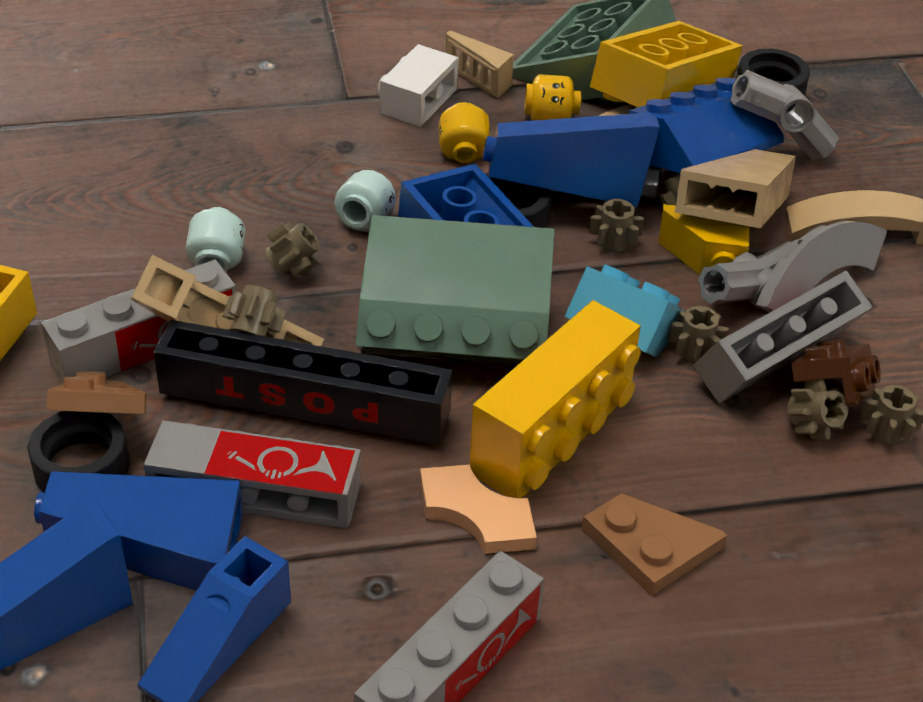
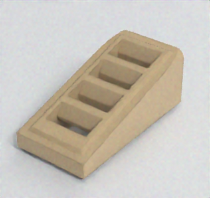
(496, 66)

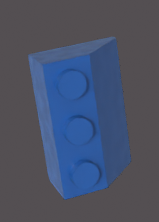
(459, 196)

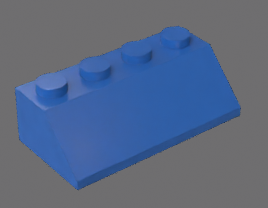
(706, 127)

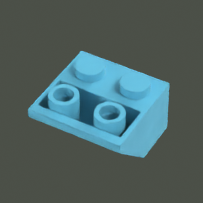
(648, 307)

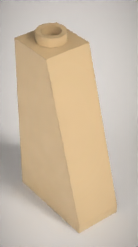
(737, 187)

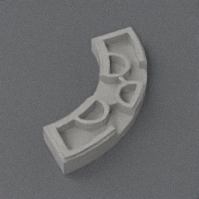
(817, 256)

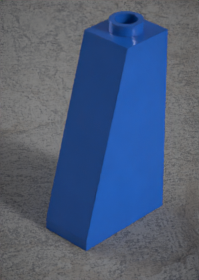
(578, 155)
(165, 523)
(61, 583)

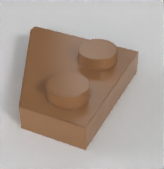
(93, 393)
(651, 541)

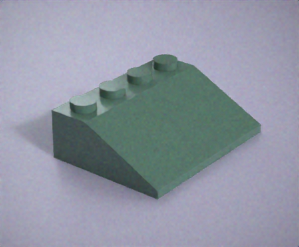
(575, 38)
(455, 289)

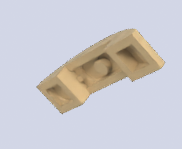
(875, 207)
(179, 297)

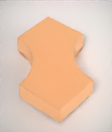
(493, 519)

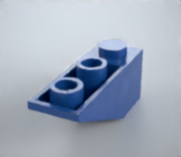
(219, 623)

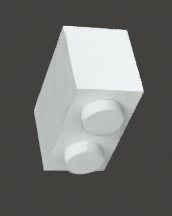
(418, 85)

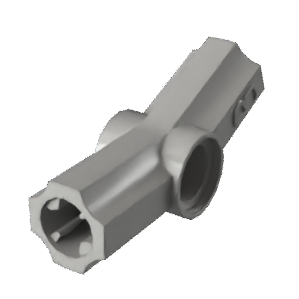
(771, 102)
(741, 278)

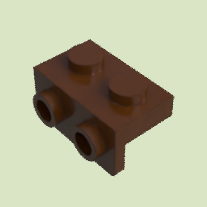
(836, 360)

